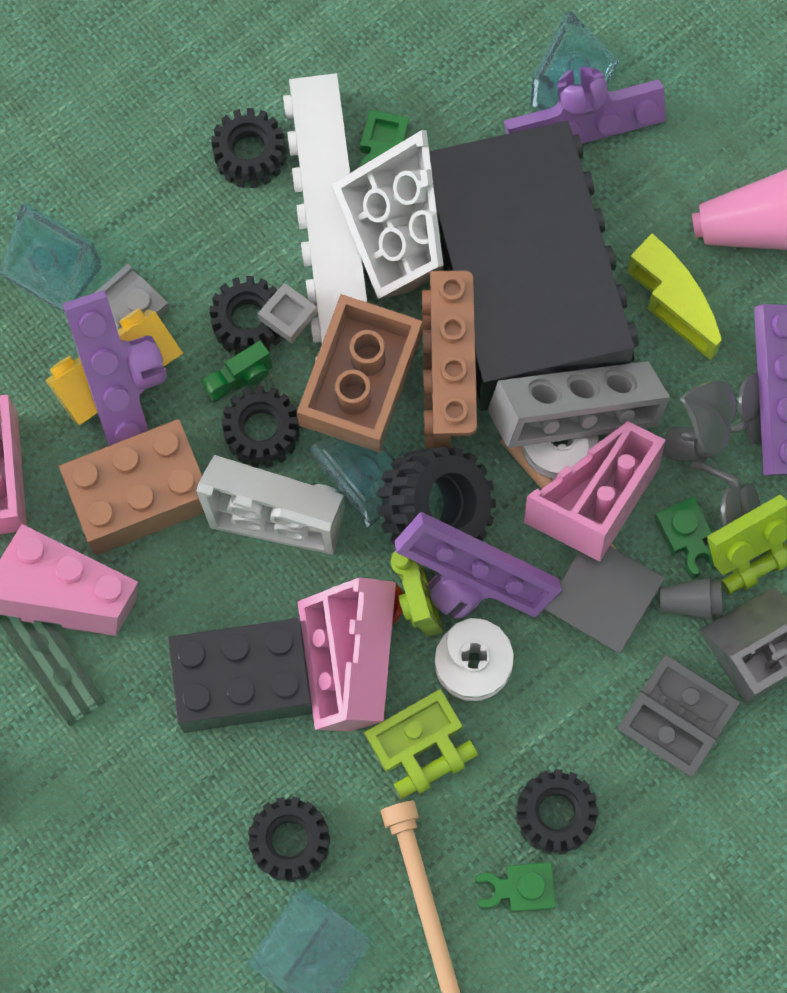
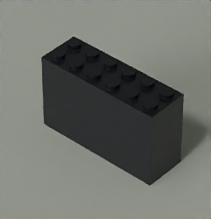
(529, 235)

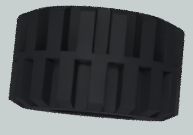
(461, 483)

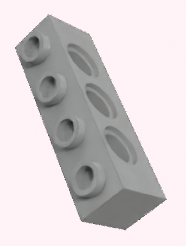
(577, 403)

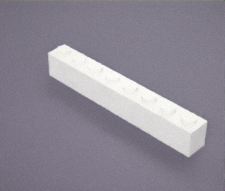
(323, 160)

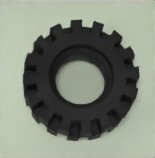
(245, 127)
(228, 302)
(254, 403)
(562, 785)
(269, 820)

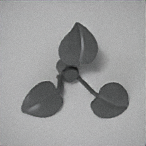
(712, 412)

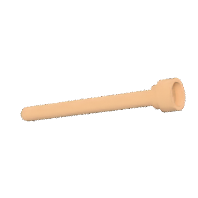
(402, 822)

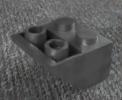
(752, 644)

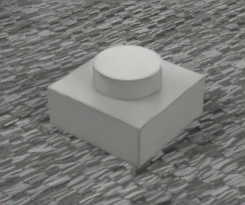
(287, 313)

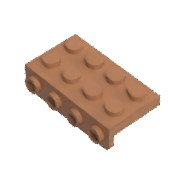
(449, 358)

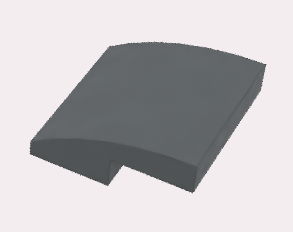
(606, 596)
(678, 715)

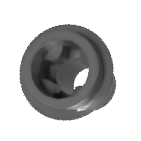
(694, 598)

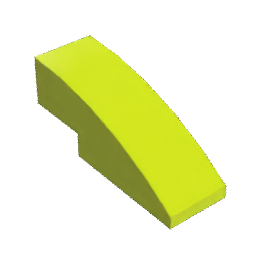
(675, 295)

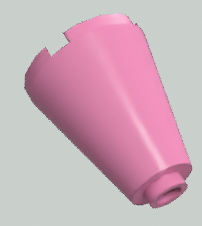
(746, 216)

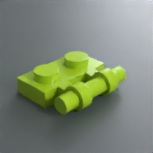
(747, 538)
(416, 599)
(415, 731)

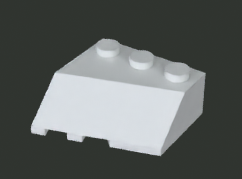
(394, 216)
(270, 506)

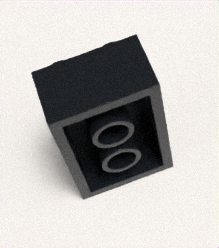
(239, 675)

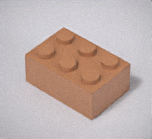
(360, 373)
(134, 487)

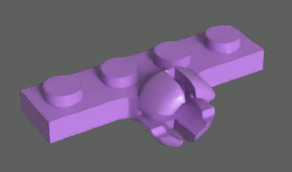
(594, 111)
(113, 367)
(772, 384)
(473, 570)

